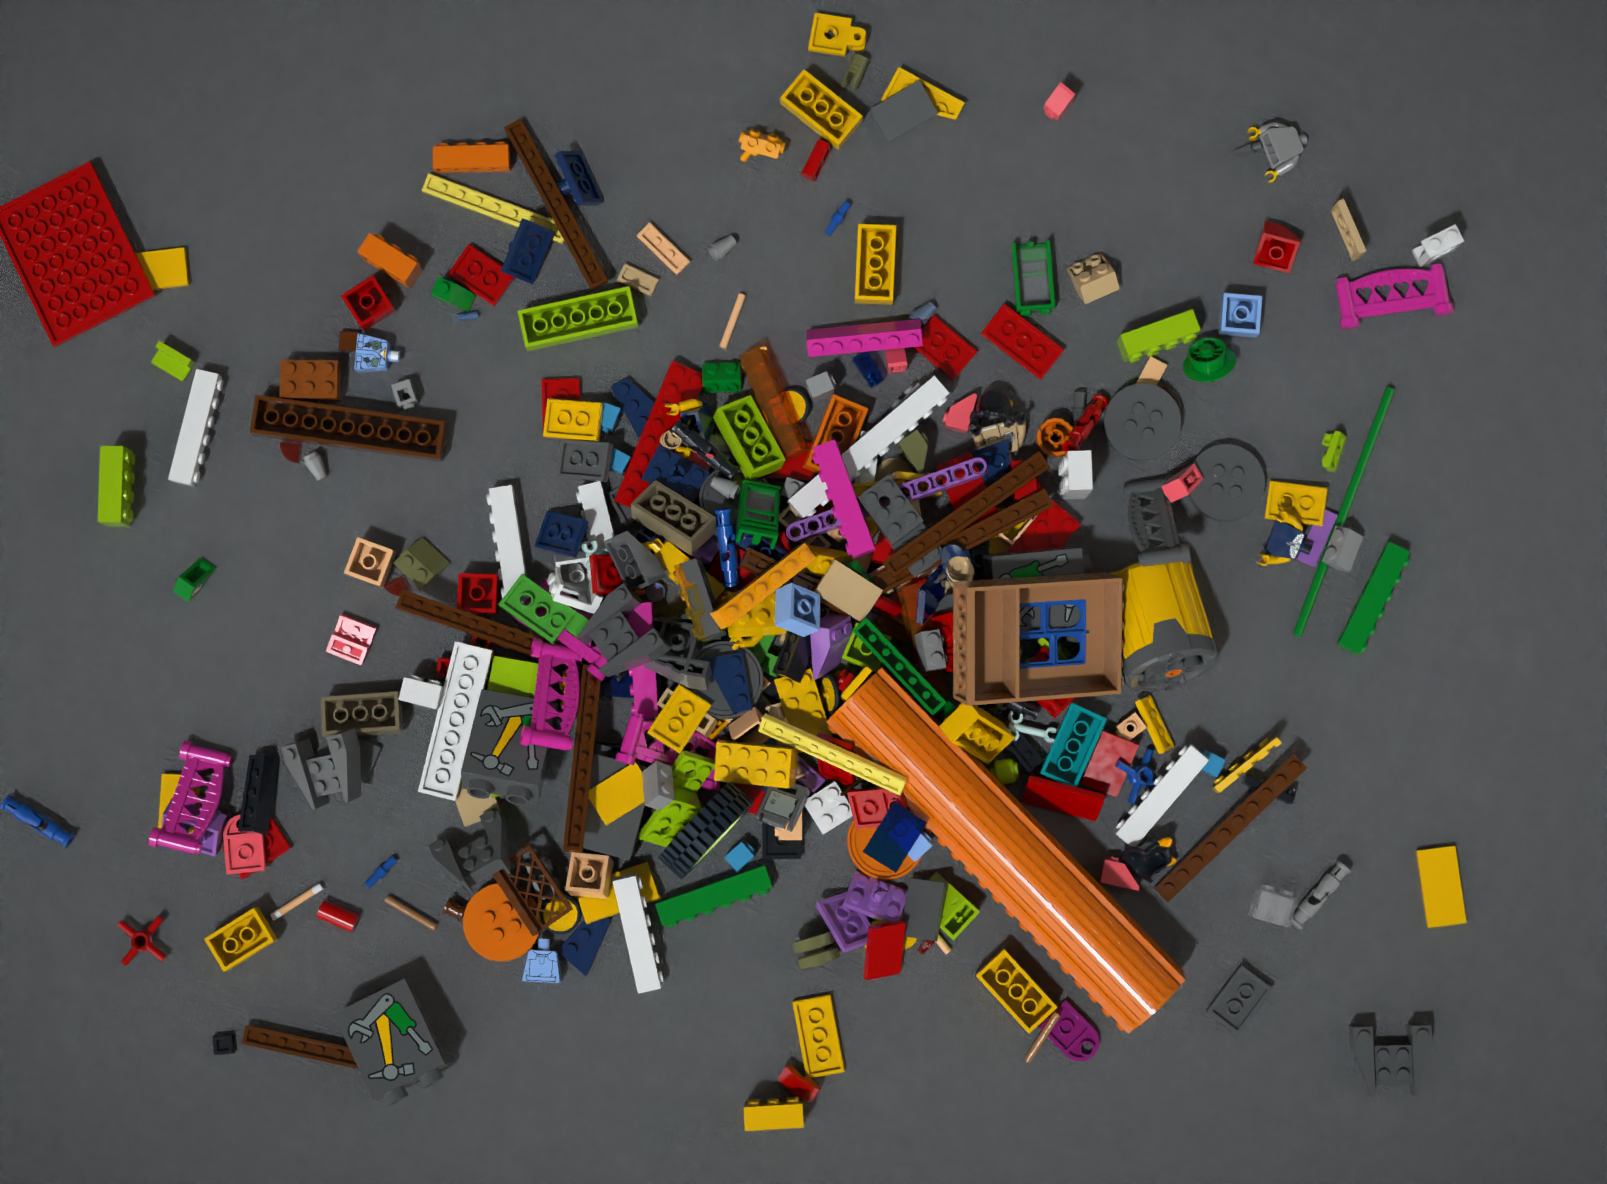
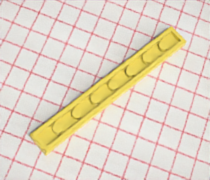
(486, 204)
(832, 754)

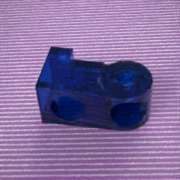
(868, 369)

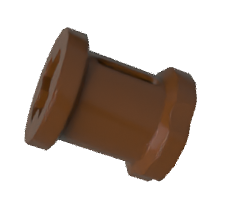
(454, 909)

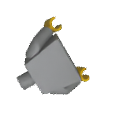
(1281, 146)

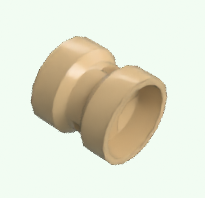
(668, 437)

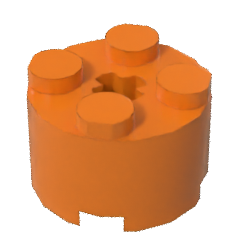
(1043, 437)

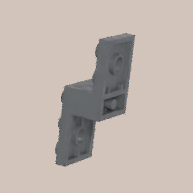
(898, 521)

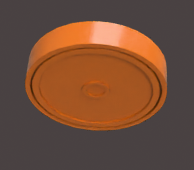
(857, 841)
(495, 926)

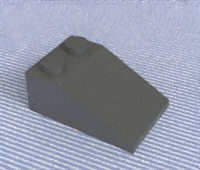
(634, 561)

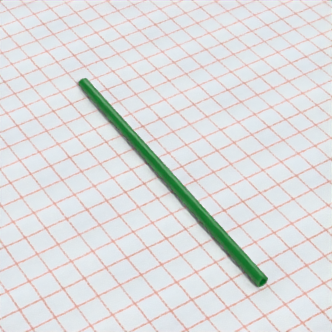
(1345, 508)

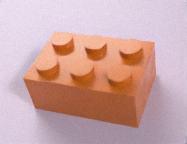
(390, 260)

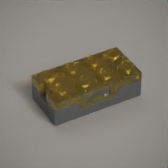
(699, 599)

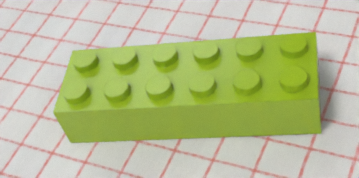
(578, 318)

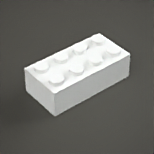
(1076, 475)

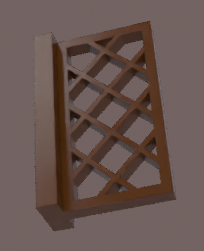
(521, 903)

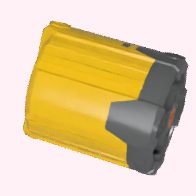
(1164, 627)

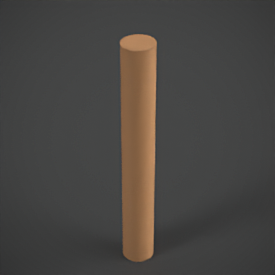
(410, 912)
(1042, 1037)

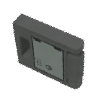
(782, 807)

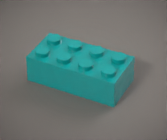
(1072, 745)

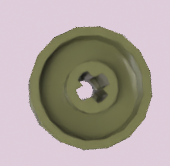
(816, 950)

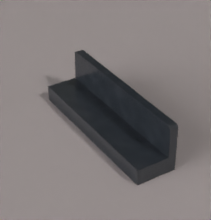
(794, 655)
(258, 794)

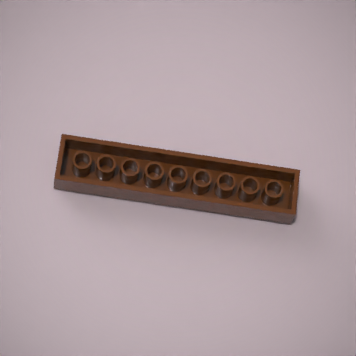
(348, 428)

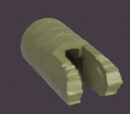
(856, 68)

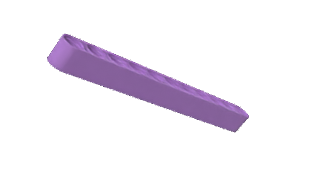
(915, 494)

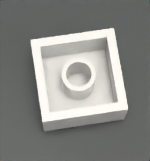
(418, 692)
(828, 808)

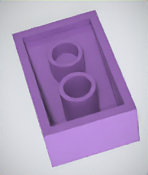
(829, 643)

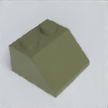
(914, 450)
(421, 563)

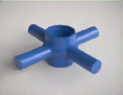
(1134, 775)

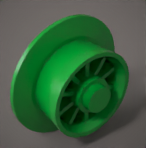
(1208, 360)

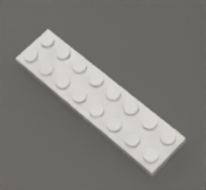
(454, 720)

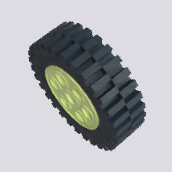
(706, 830)

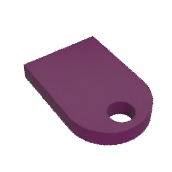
(1072, 1032)

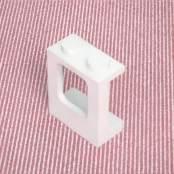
(1438, 245)
(587, 600)

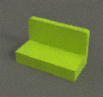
(172, 361)

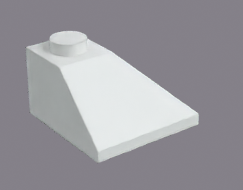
(573, 569)

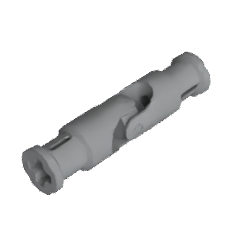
(1327, 886)

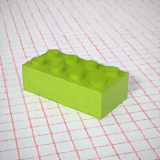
(1157, 336)
(749, 438)
(115, 486)

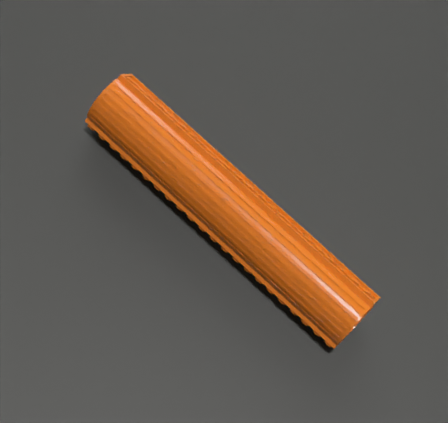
(1010, 853)

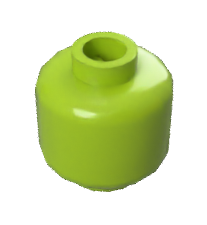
(1005, 771)

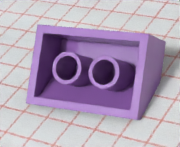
(213, 835)

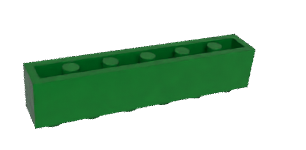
(1372, 599)
(900, 666)
(713, 896)

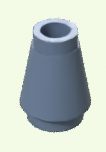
(923, 313)

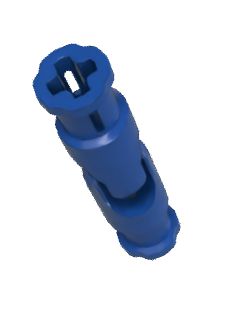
(726, 541)
(26, 814)

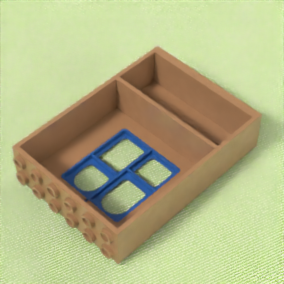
(989, 638)

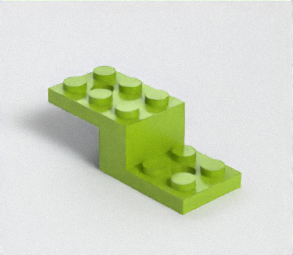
(685, 802)

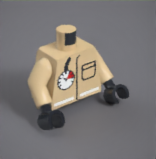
(998, 431)

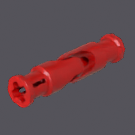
(1085, 423)

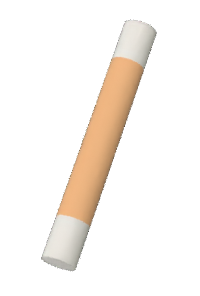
(295, 902)

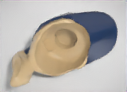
(956, 564)

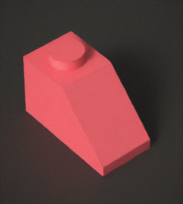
(1059, 102)
(895, 360)
(958, 415)
(1182, 483)
(1117, 874)

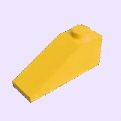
(825, 557)

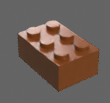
(310, 380)

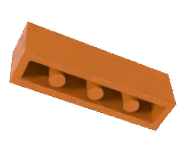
(471, 157)

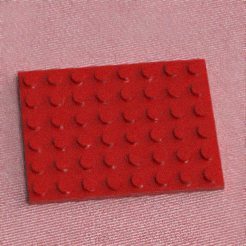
(73, 254)

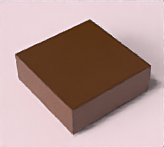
(348, 341)

